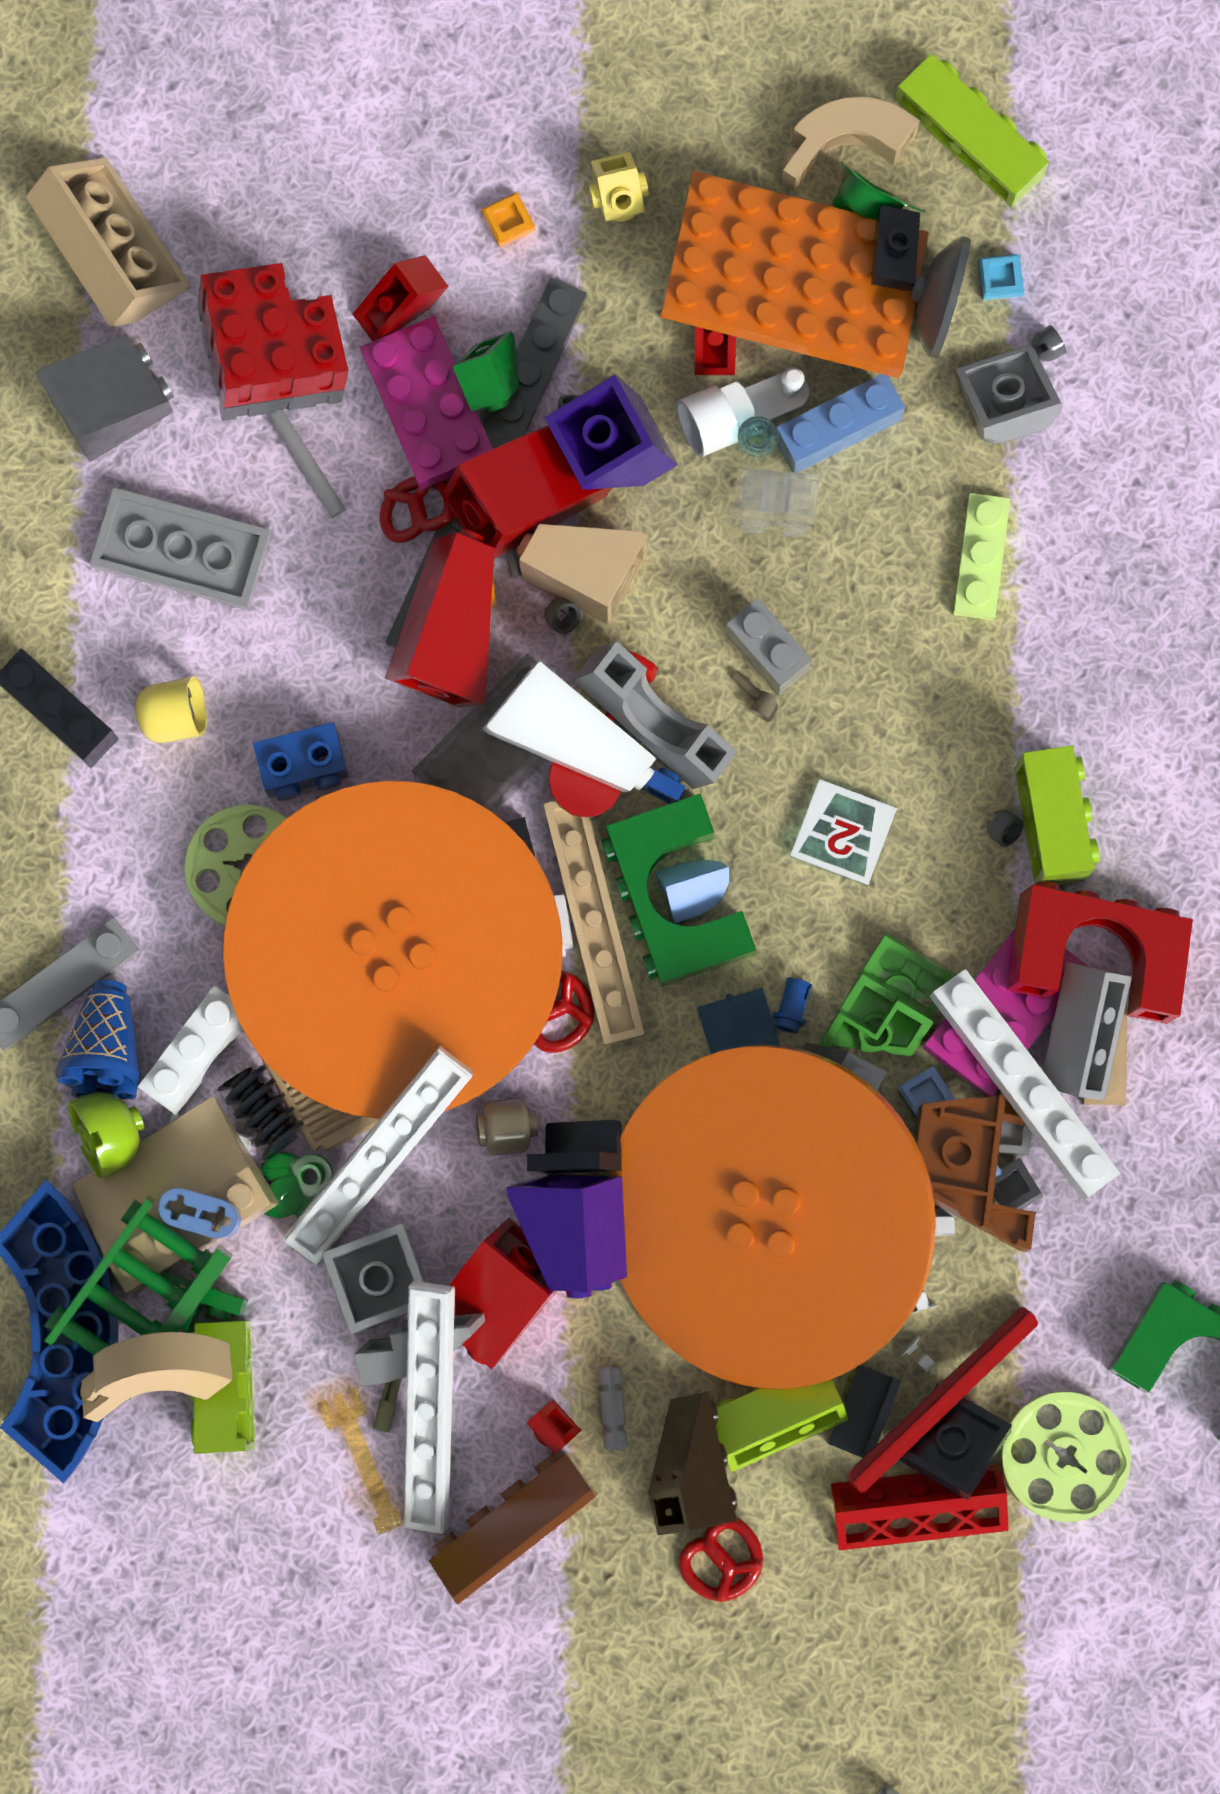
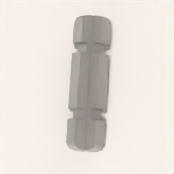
(612, 1408)

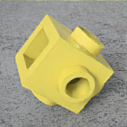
(618, 187)

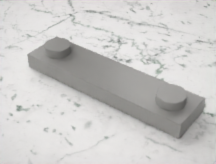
(63, 981)

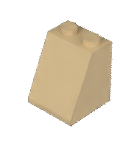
(583, 565)

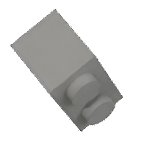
(768, 646)

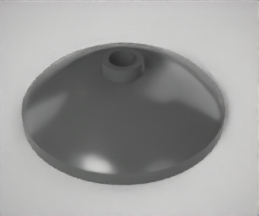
(939, 294)

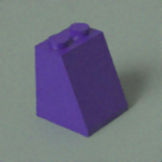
(611, 438)
(574, 1230)

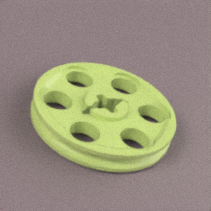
(239, 847)
(1064, 1479)

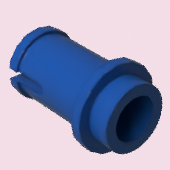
(792, 1006)

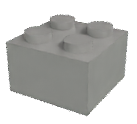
(374, 1277)

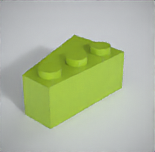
(227, 1417)

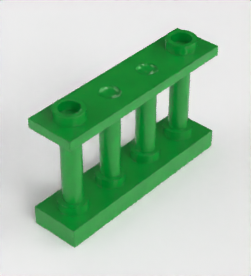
(180, 1299)

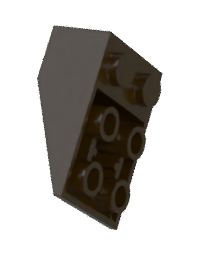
(689, 1473)

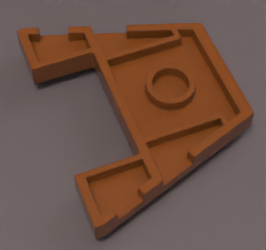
(961, 1158)

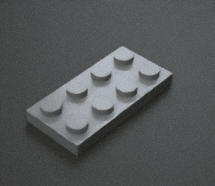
(180, 548)

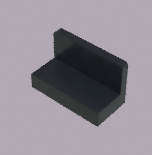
(579, 1148)
(867, 1411)

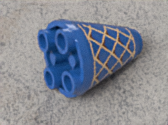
(102, 1045)

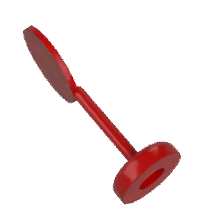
(579, 793)

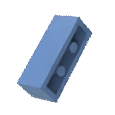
(840, 423)

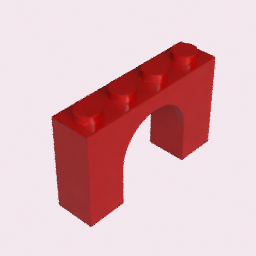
(1155, 941)

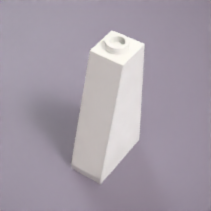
(568, 730)

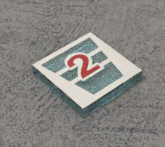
(843, 833)

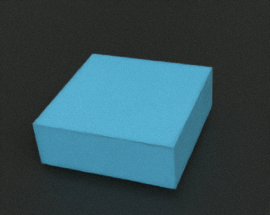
(1001, 277)

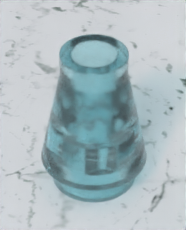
(759, 428)

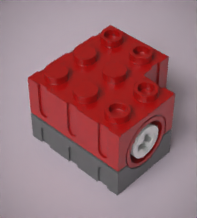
(266, 347)

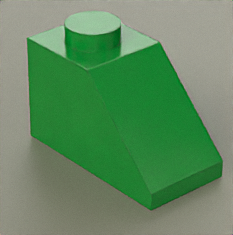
(489, 373)

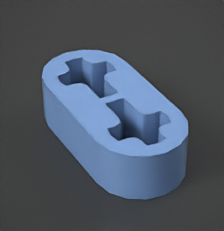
(197, 1223)

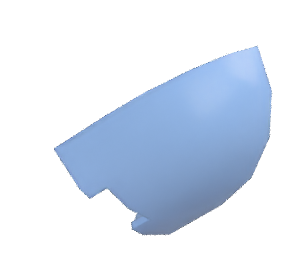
(693, 887)

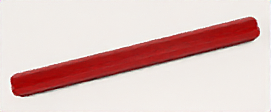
(942, 1399)

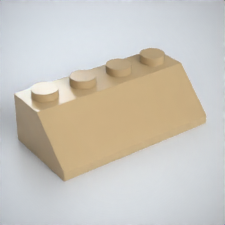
(106, 240)

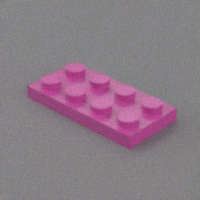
(425, 401)
(1022, 1012)

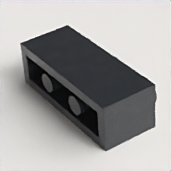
(56, 708)

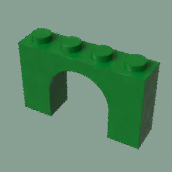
(673, 949)
(1162, 1327)

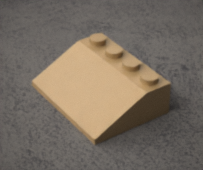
(190, 1153)

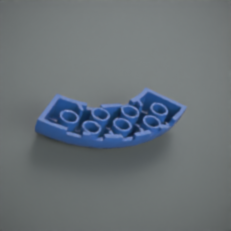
(52, 1261)

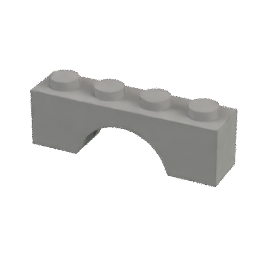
(621, 688)

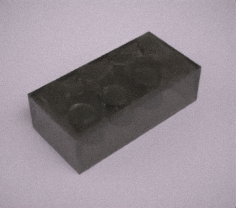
(477, 762)

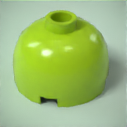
(106, 1131)

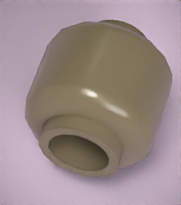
(506, 1127)

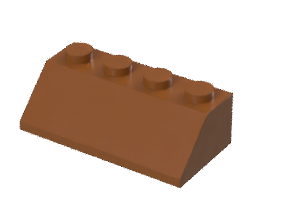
(512, 1527)

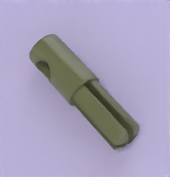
(387, 1406)

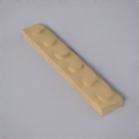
(595, 925)

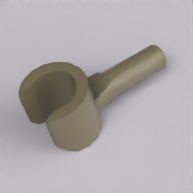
(765, 704)

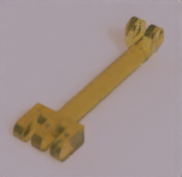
(347, 1418)

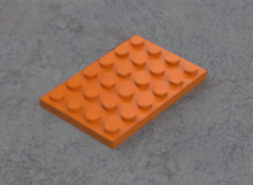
(786, 276)

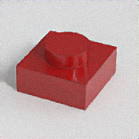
(553, 1427)

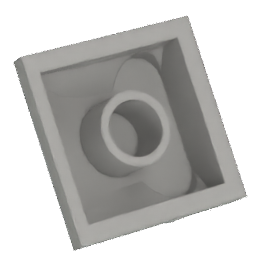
(1009, 395)

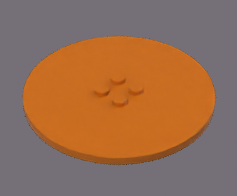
(390, 932)
(773, 1216)

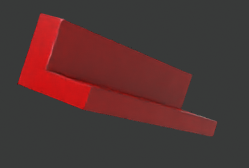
(919, 1501)

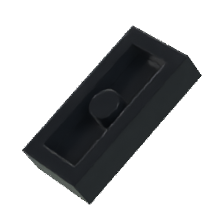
(895, 248)

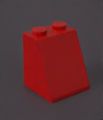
(504, 1286)

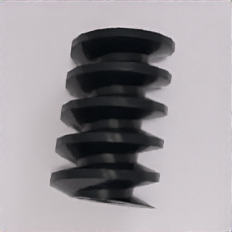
(262, 1110)

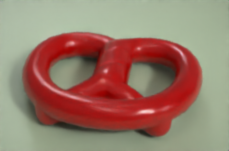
(416, 508)
(563, 1006)
(724, 1562)

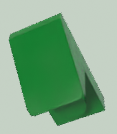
(219, 1303)

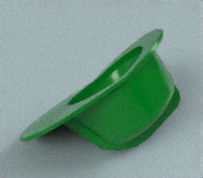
(865, 198)

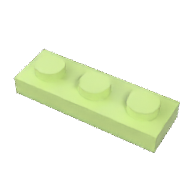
(981, 556)

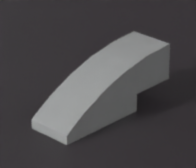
(386, 1358)

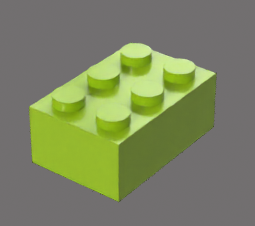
(1056, 815)

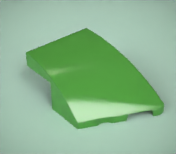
(882, 1004)

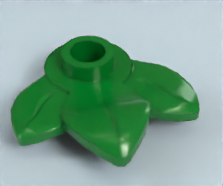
(290, 1183)

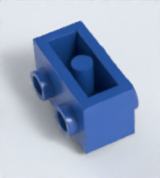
(300, 754)

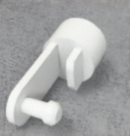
(715, 414)

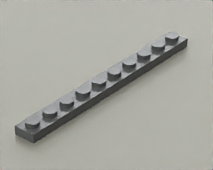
(536, 363)

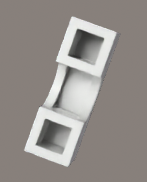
(186, 1059)

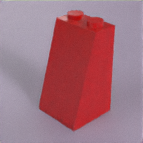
(516, 490)
(448, 623)

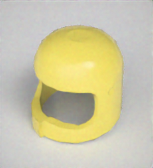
(165, 710)

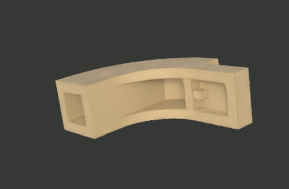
(848, 121)
(155, 1363)

